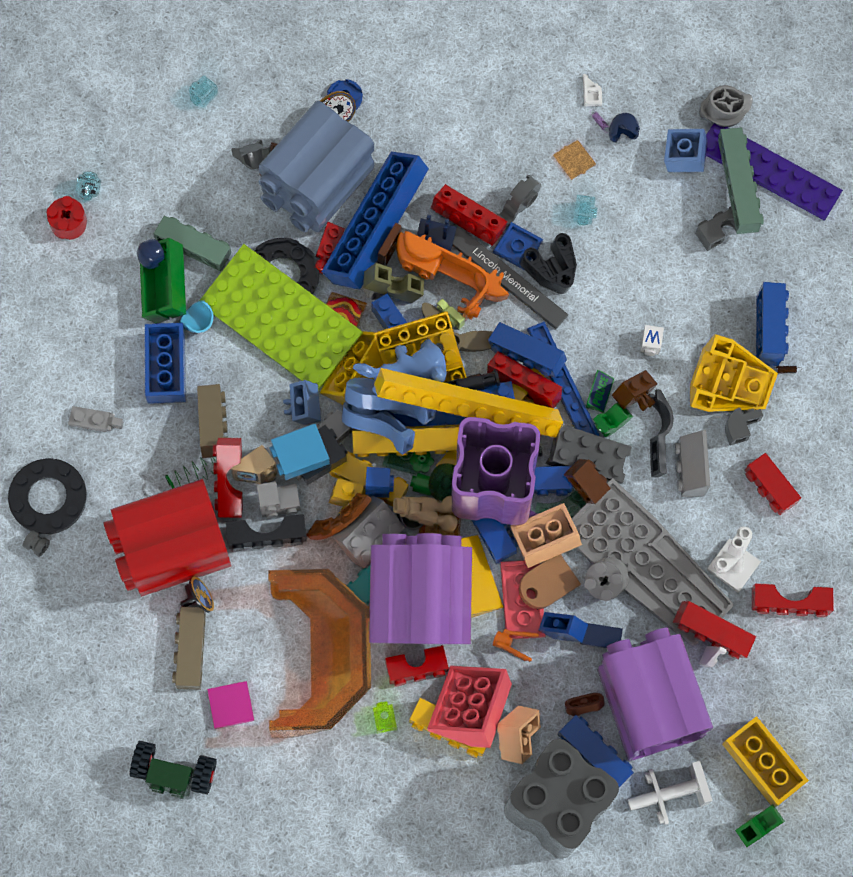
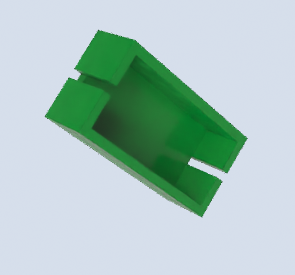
(164, 286)

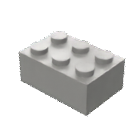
(367, 531)

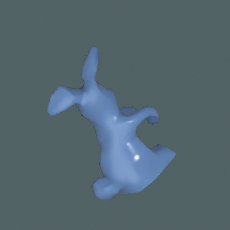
(425, 363)

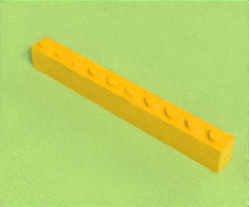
(465, 401)

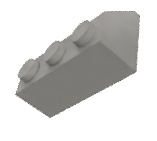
(693, 464)

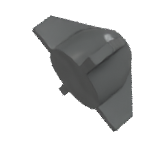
(251, 154)

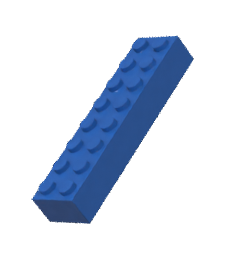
(375, 219)

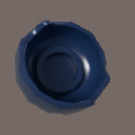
(150, 253)

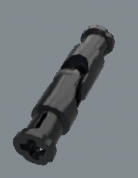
(477, 381)

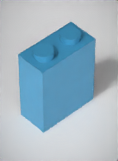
(299, 452)

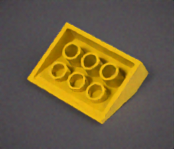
(484, 590)

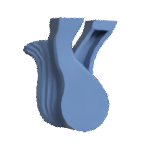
(369, 413)

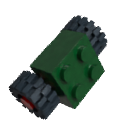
(169, 776)

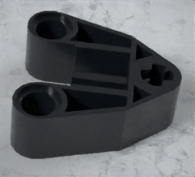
(555, 269)

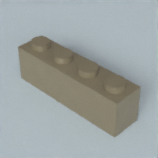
(211, 417)
(190, 648)

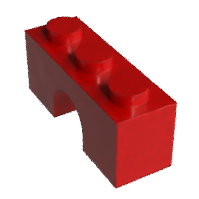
(400, 671)

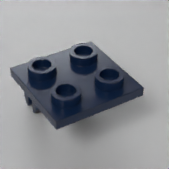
(440, 233)

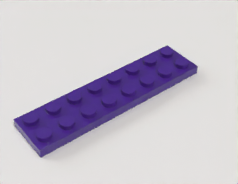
(782, 177)

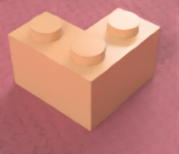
(516, 734)

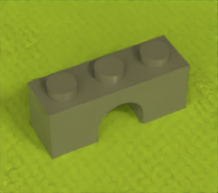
(405, 288)

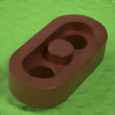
(584, 704)

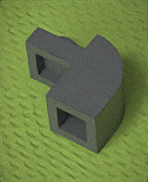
(736, 425)

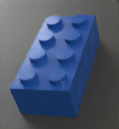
(771, 323)
(165, 363)

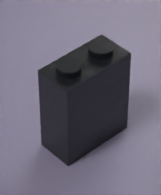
(336, 454)

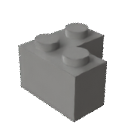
(278, 500)

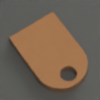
(549, 582)

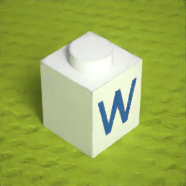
(651, 340)

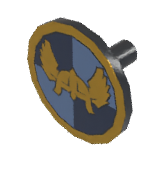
(198, 593)

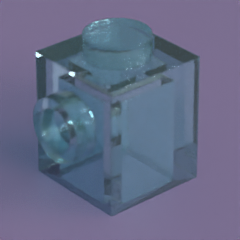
(203, 91)
(584, 210)

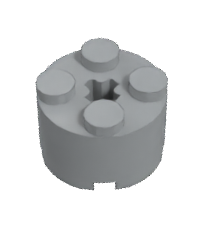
(617, 578)

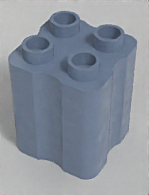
(316, 167)

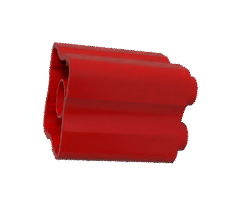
(167, 539)

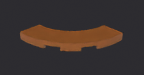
(326, 528)

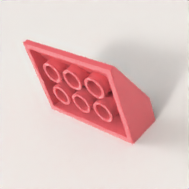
(471, 705)

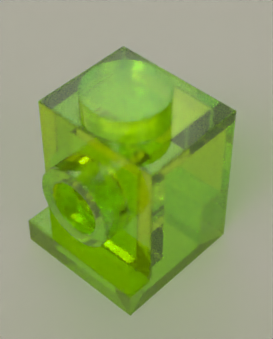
(387, 724)

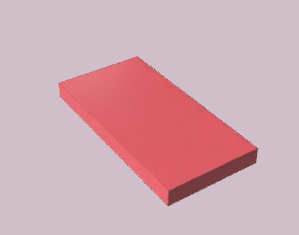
(516, 613)

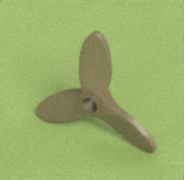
(469, 341)

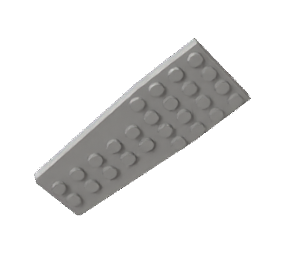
(656, 564)

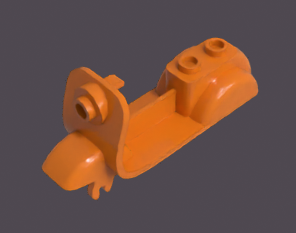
(427, 258)

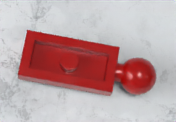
(328, 242)

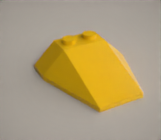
(730, 378)

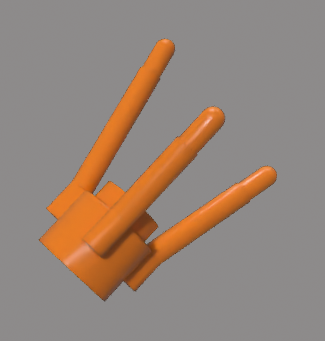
(503, 641)

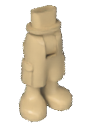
(424, 511)

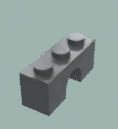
(710, 231)

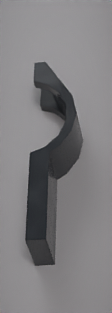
(657, 443)

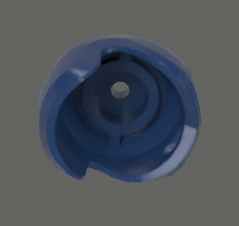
(624, 124)

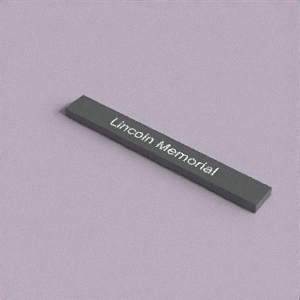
(511, 281)

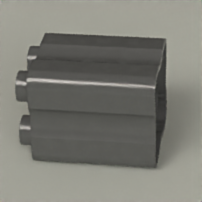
(560, 798)

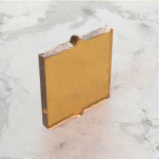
(574, 159)

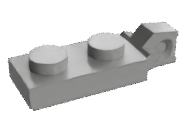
(94, 419)

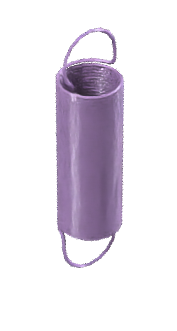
(599, 120)

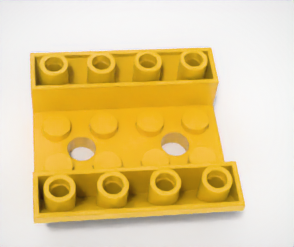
(414, 333)

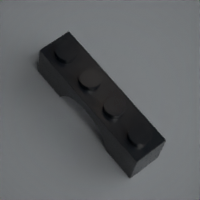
(290, 531)

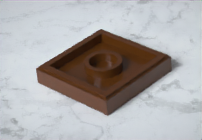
(389, 245)

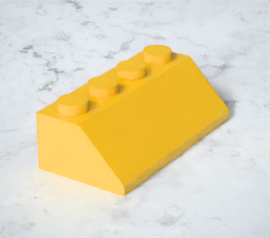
(364, 352)

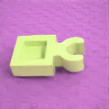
(455, 317)

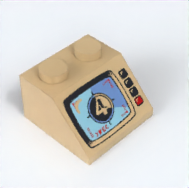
(255, 467)

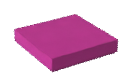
(230, 705)

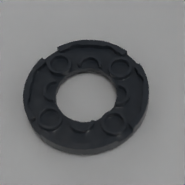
(292, 250)
(59, 520)

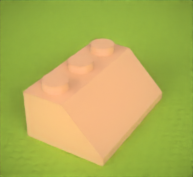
(546, 535)

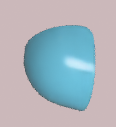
(197, 317)

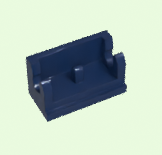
(601, 635)

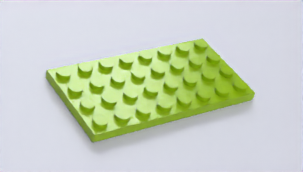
(280, 317)

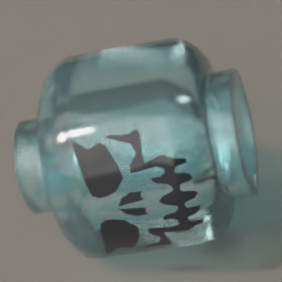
(88, 185)

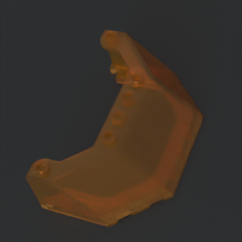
(337, 649)

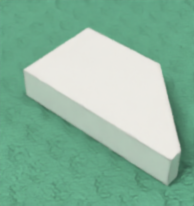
(591, 92)

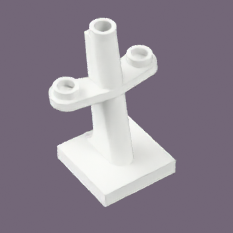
(733, 562)
(658, 796)

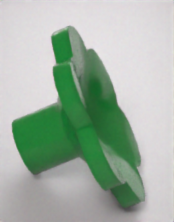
(422, 465)

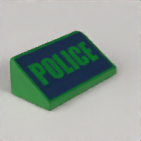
(600, 392)

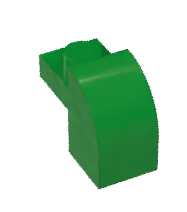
(612, 420)
(759, 825)

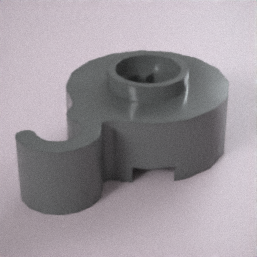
(523, 197)

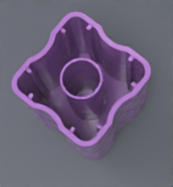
(495, 470)
(420, 590)
(653, 694)

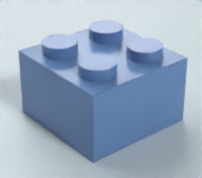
(685, 150)

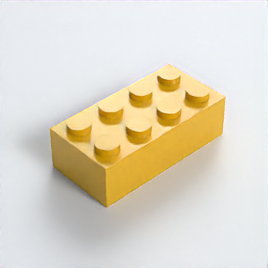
(765, 762)

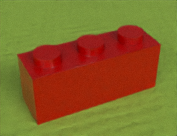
(772, 484)

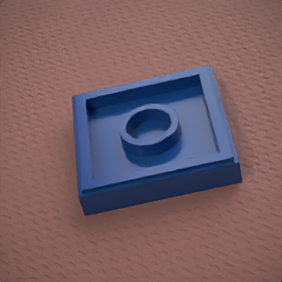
(515, 242)

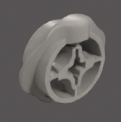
(725, 106)

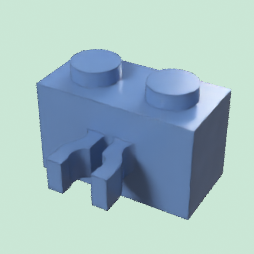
(304, 402)

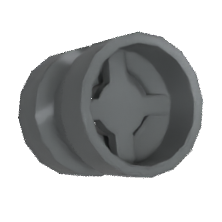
(36, 543)

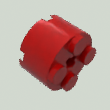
(59, 212)

